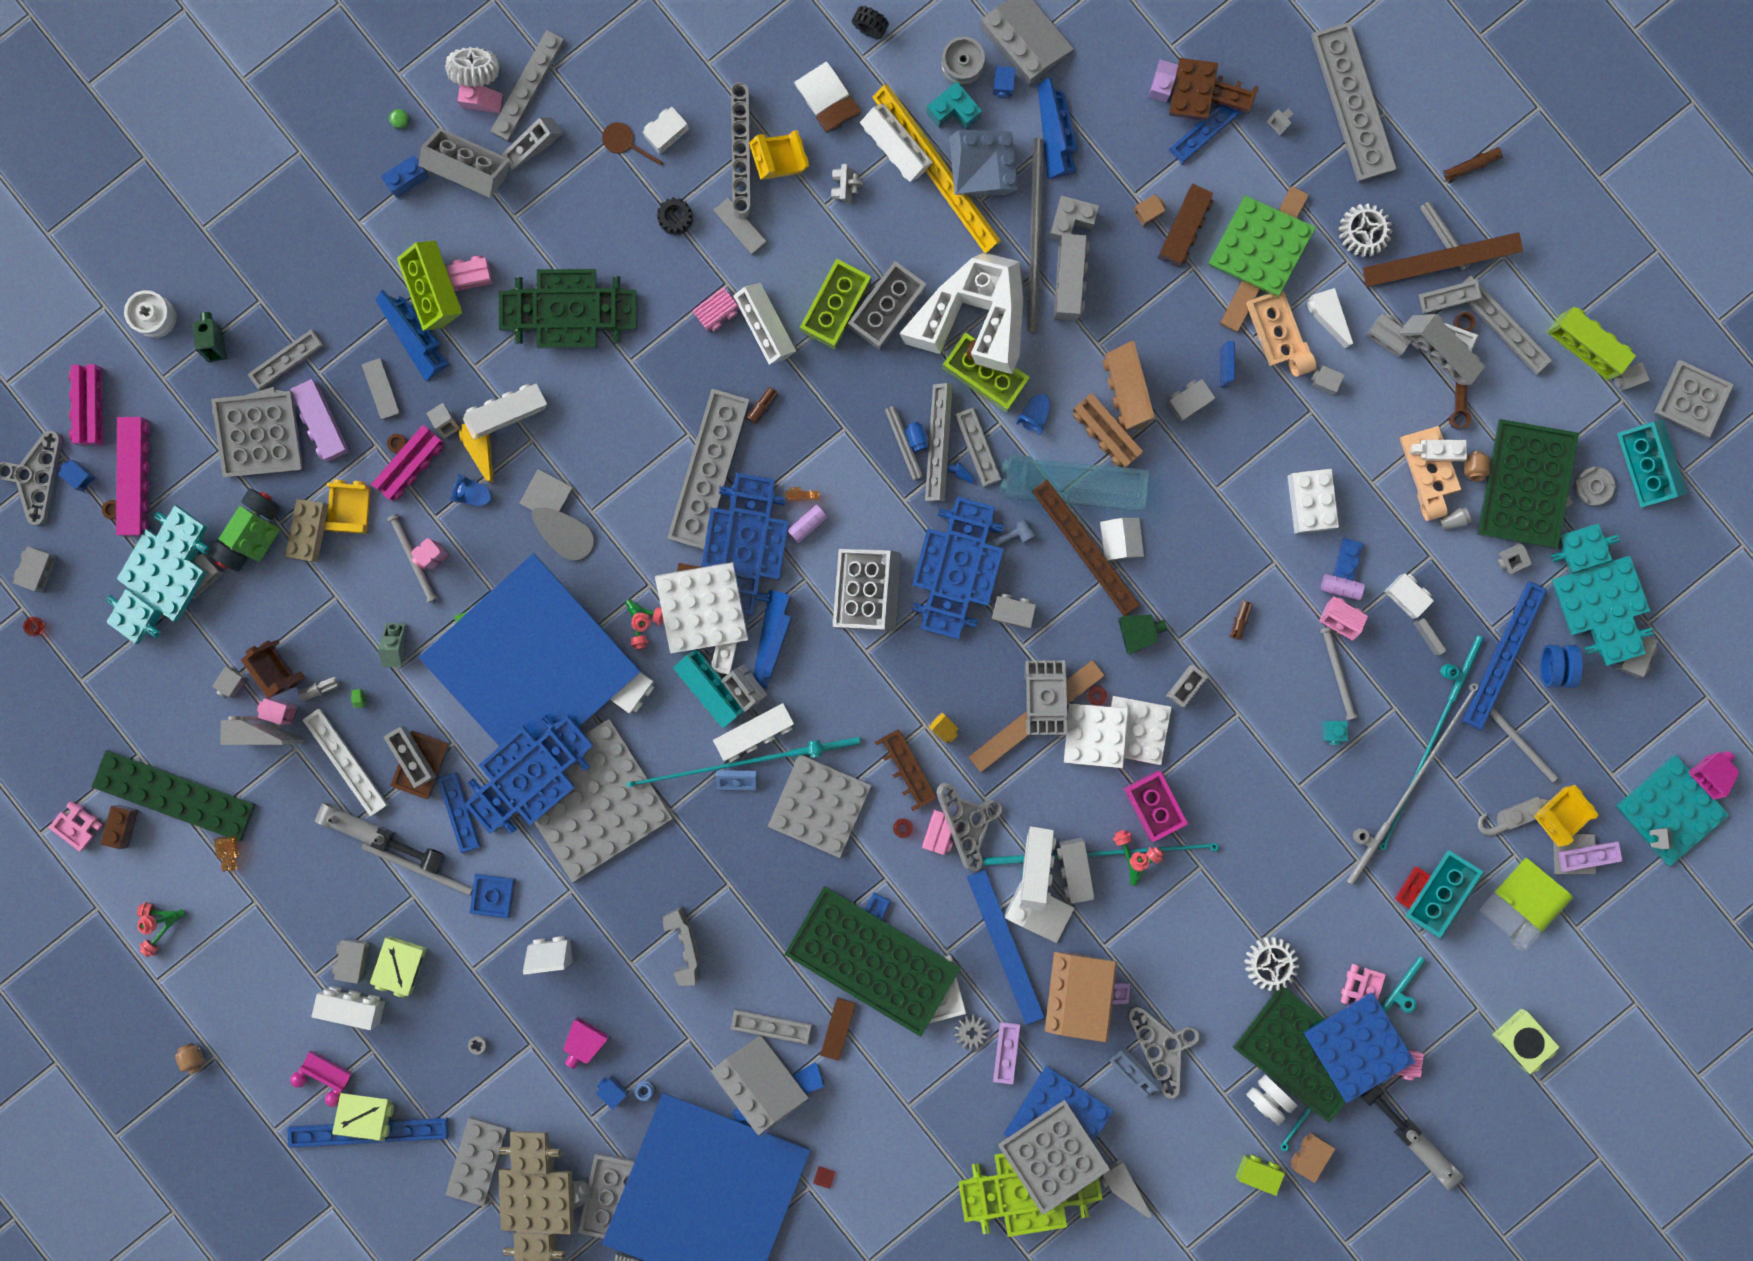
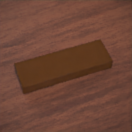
(837, 1029)

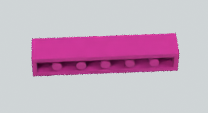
(132, 476)

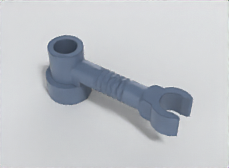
(1023, 531)

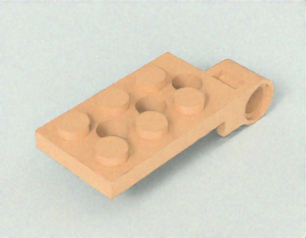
(1299, 357)
(1430, 500)

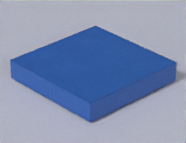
(1227, 364)
(492, 895)

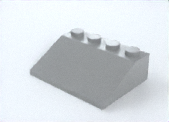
(1025, 38)
(867, 589)
(252, 731)
(759, 1085)

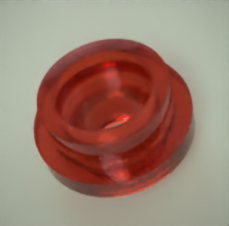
(27, 626)
(1103, 696)
(898, 833)

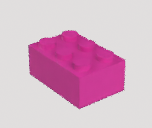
(1155, 806)

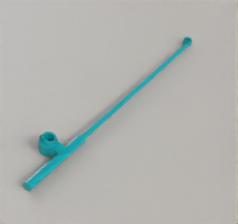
(1449, 672)
(814, 749)
(1020, 858)
(1395, 996)

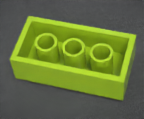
(429, 285)
(835, 304)
(1591, 343)
(992, 384)

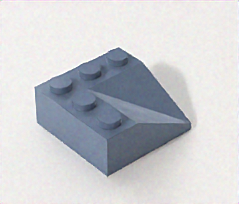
(983, 162)

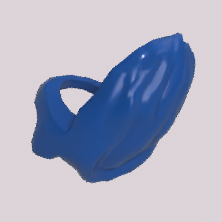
(1035, 413)
(470, 492)

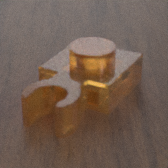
(797, 494)
(227, 850)

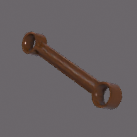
(1461, 390)

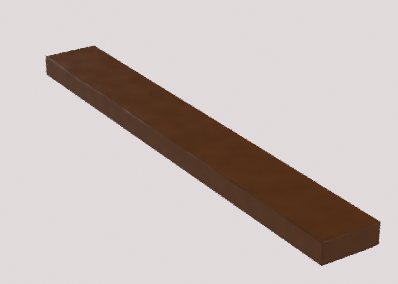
(1442, 259)
(1085, 547)

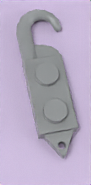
(1513, 816)

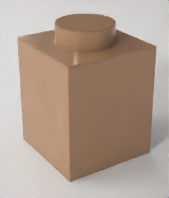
(1149, 210)

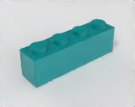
(708, 688)

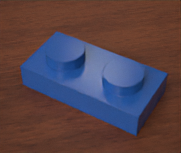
(1348, 559)

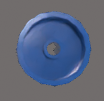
(1561, 666)

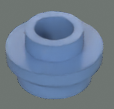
(644, 1097)

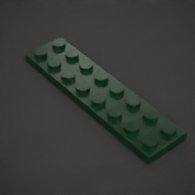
(173, 795)

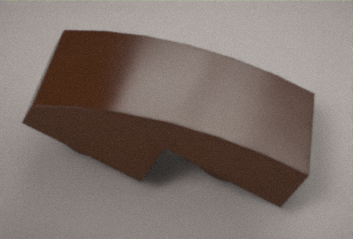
(838, 113)

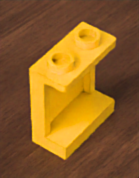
(779, 155)
(348, 507)
(1565, 815)

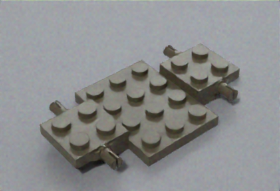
(534, 1198)

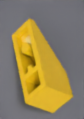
(480, 452)
(944, 728)

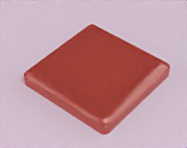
(824, 1177)

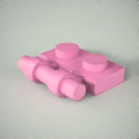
(73, 832)
(1370, 982)

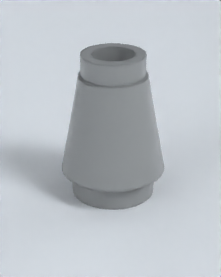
(1456, 519)

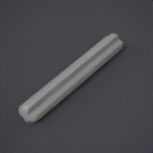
(1440, 227)
(903, 442)

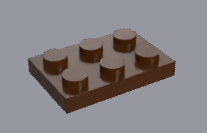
(1193, 89)
(434, 752)

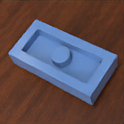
(735, 780)

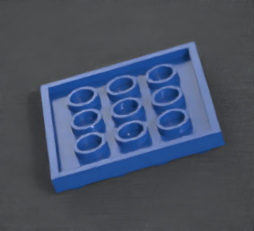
(1359, 1047)
(1051, 1090)

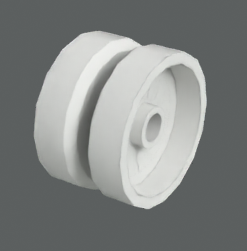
(150, 314)
(1271, 1100)

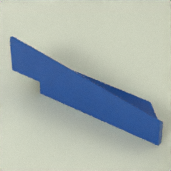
(1057, 131)
(418, 343)
(772, 636)
(808, 1079)

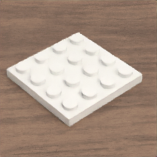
(701, 607)

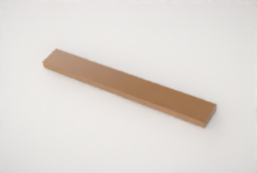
(1237, 308)
(1016, 730)

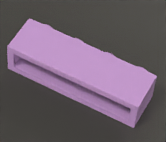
(319, 420)

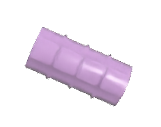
(807, 523)
(1342, 587)

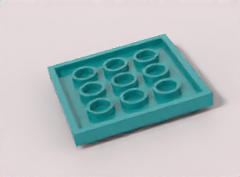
(1673, 801)

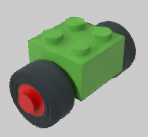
(247, 532)

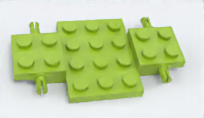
(1006, 1196)

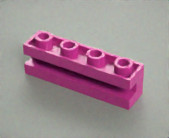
(86, 405)
(408, 463)

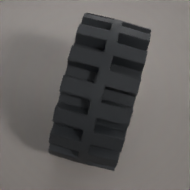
(870, 22)
(675, 204)

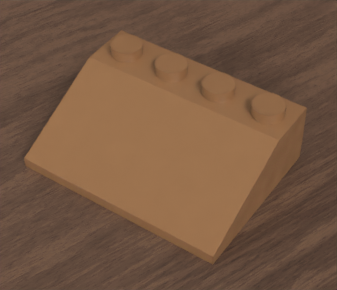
(1128, 387)
(1081, 996)

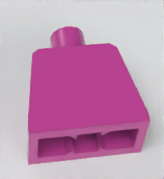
(1716, 774)
(583, 1042)

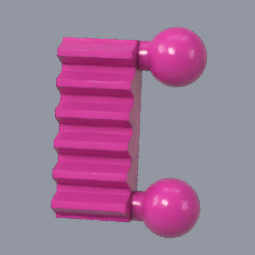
(325, 1072)

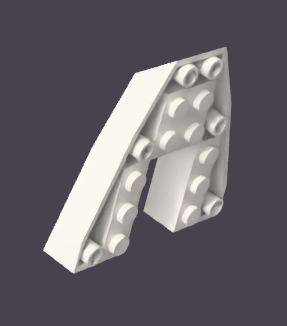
(982, 282)

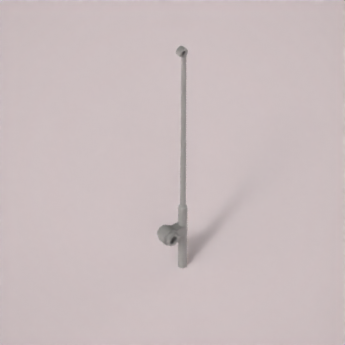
(1373, 843)

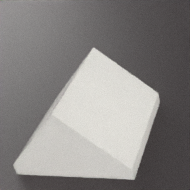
(1121, 538)

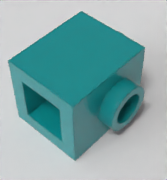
(1334, 732)

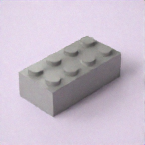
(464, 162)
(1069, 278)
(887, 305)

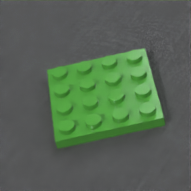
(1262, 246)

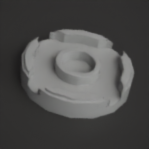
(1594, 486)

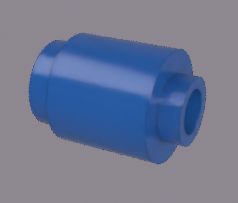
(917, 436)

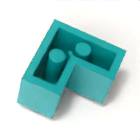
(954, 102)

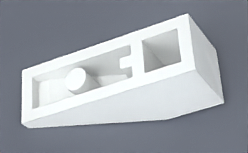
(1329, 314)

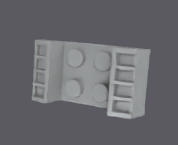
(1046, 697)
(687, 974)

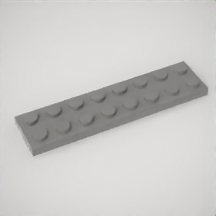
(1353, 102)
(708, 467)

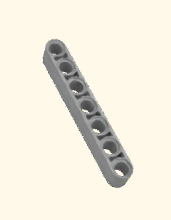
(740, 141)

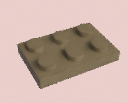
(306, 530)

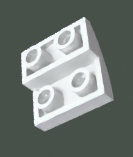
(821, 88)

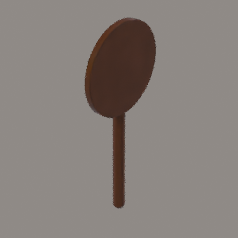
(619, 138)

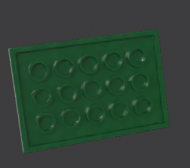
(1528, 483)
(1282, 1051)

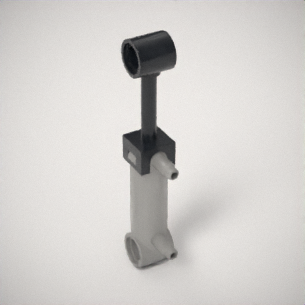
(377, 837)
(1417, 1142)

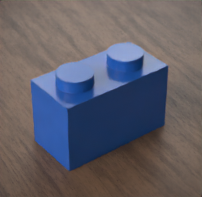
(404, 176)

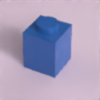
(1003, 81)
(76, 475)
(611, 1092)

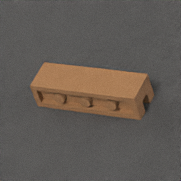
(1107, 431)

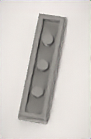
(286, 360)
(978, 447)
(771, 1026)

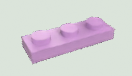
(1590, 856)
(1006, 1052)

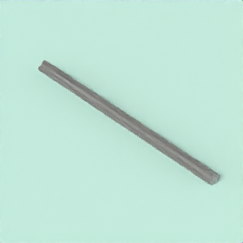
(1035, 218)

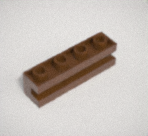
(1185, 225)

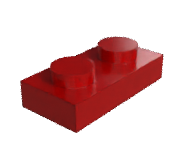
(1412, 887)

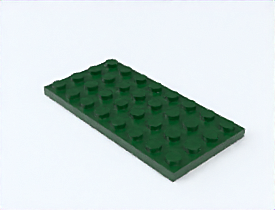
(872, 961)

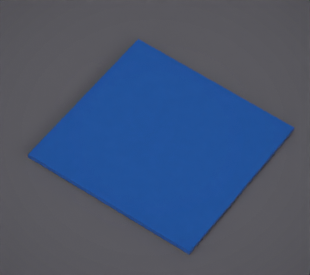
(528, 656)
(704, 1189)

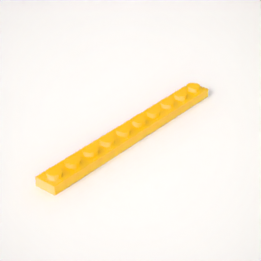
(941, 174)

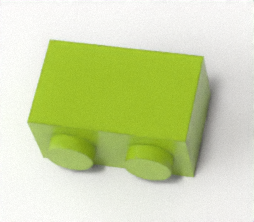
(1260, 1174)

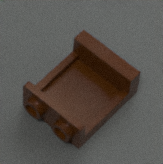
(270, 670)

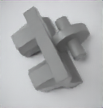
(848, 185)

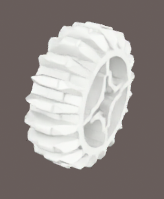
(472, 67)
(1363, 214)
(1274, 972)

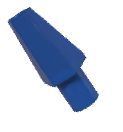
(961, 472)

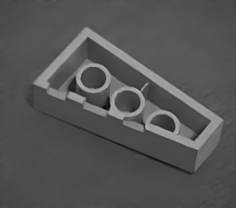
(1443, 347)

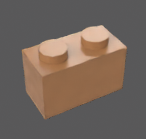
(1312, 1157)

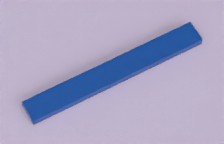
(1504, 655)
(1005, 947)
(399, 1131)

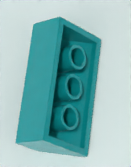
(1652, 463)
(1445, 895)

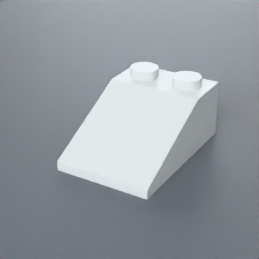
(1045, 923)
(548, 955)

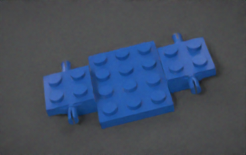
(747, 536)
(957, 567)
(528, 774)

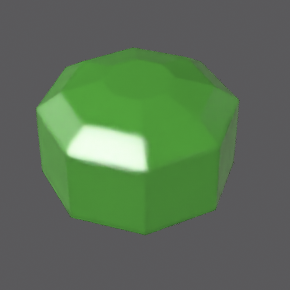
(399, 119)
(358, 698)

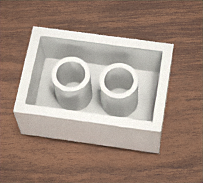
(1313, 501)
(348, 1008)

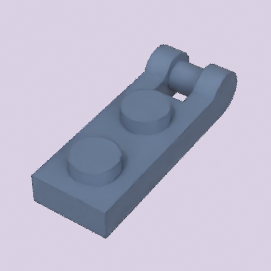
(1135, 1073)

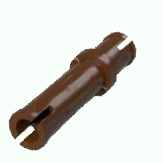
(1479, 161)

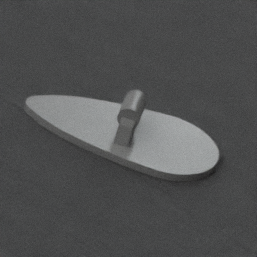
(563, 533)

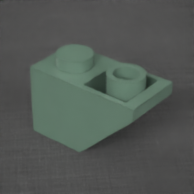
(392, 645)

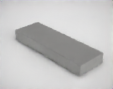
(740, 228)
(1450, 296)
(381, 389)

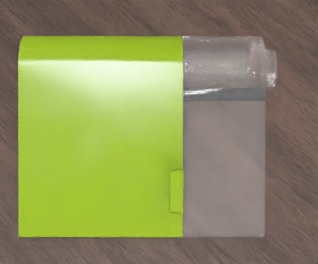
(1526, 904)

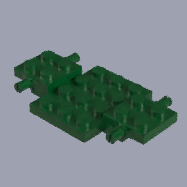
(567, 309)

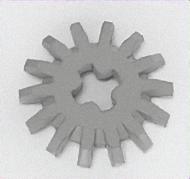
(978, 1027)

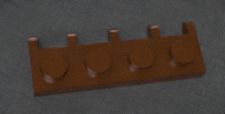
(1233, 96)
(907, 768)

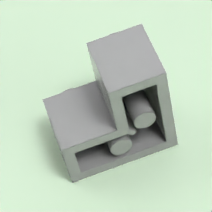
(1071, 213)

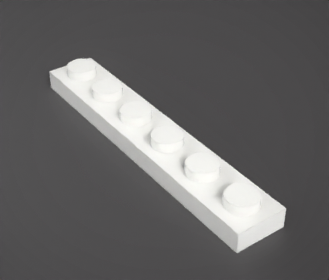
(345, 762)

